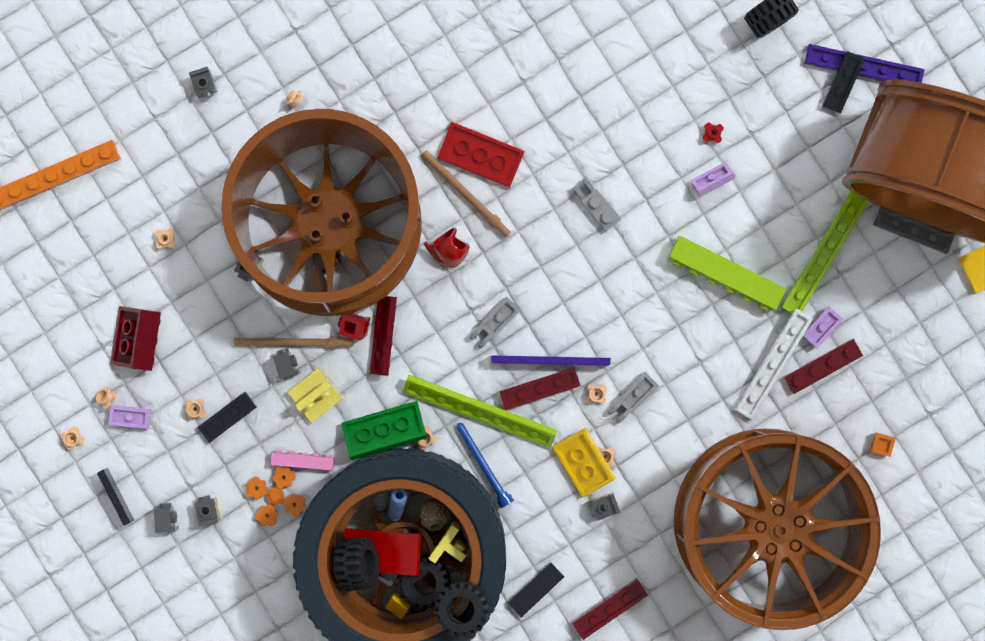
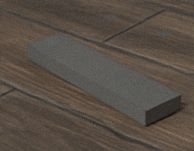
(913, 230)

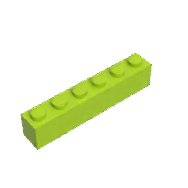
(727, 273)

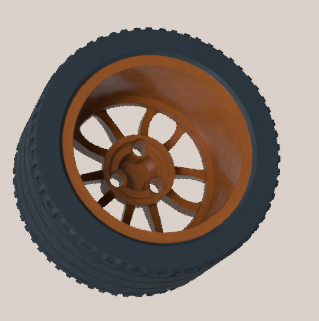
(346, 614)

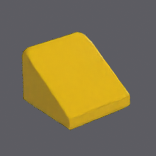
(398, 605)

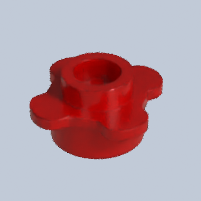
(713, 138)

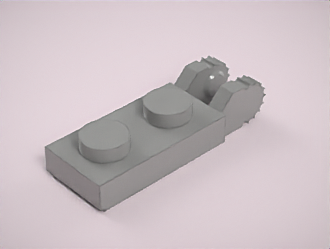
(598, 206)
(496, 320)
(634, 396)

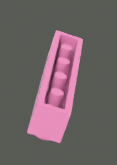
(302, 460)

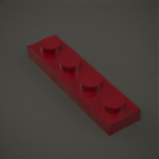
(383, 336)
(823, 366)
(540, 388)
(609, 608)

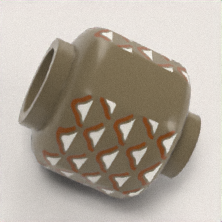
(433, 515)

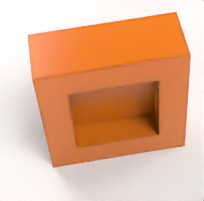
(882, 444)

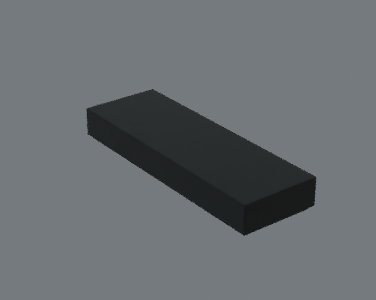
(843, 82)
(227, 417)
(115, 496)
(536, 589)

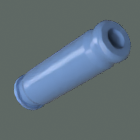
(397, 504)

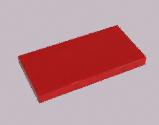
(480, 154)
(396, 550)

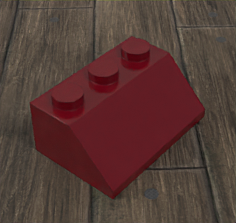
(135, 338)

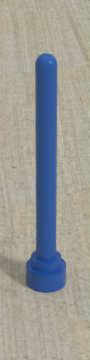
(503, 497)

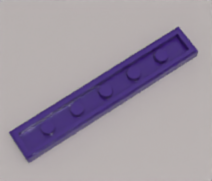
(871, 68)
(551, 360)

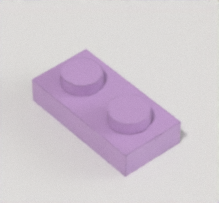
(712, 179)
(822, 327)
(129, 416)

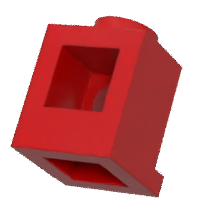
(347, 328)

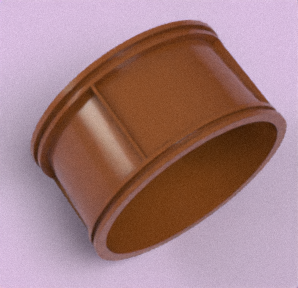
(924, 157)
(326, 217)
(781, 530)

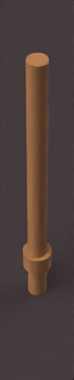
(493, 220)
(332, 342)

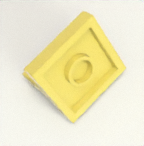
(315, 395)
(456, 548)

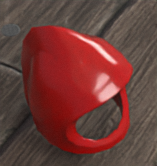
(444, 249)

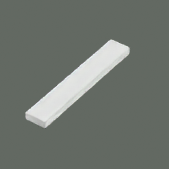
(773, 364)

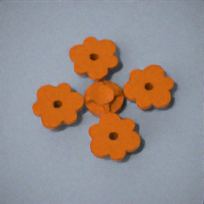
(275, 496)

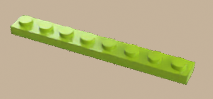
(825, 253)
(479, 411)

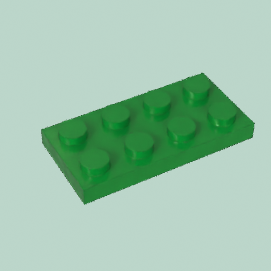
(384, 430)

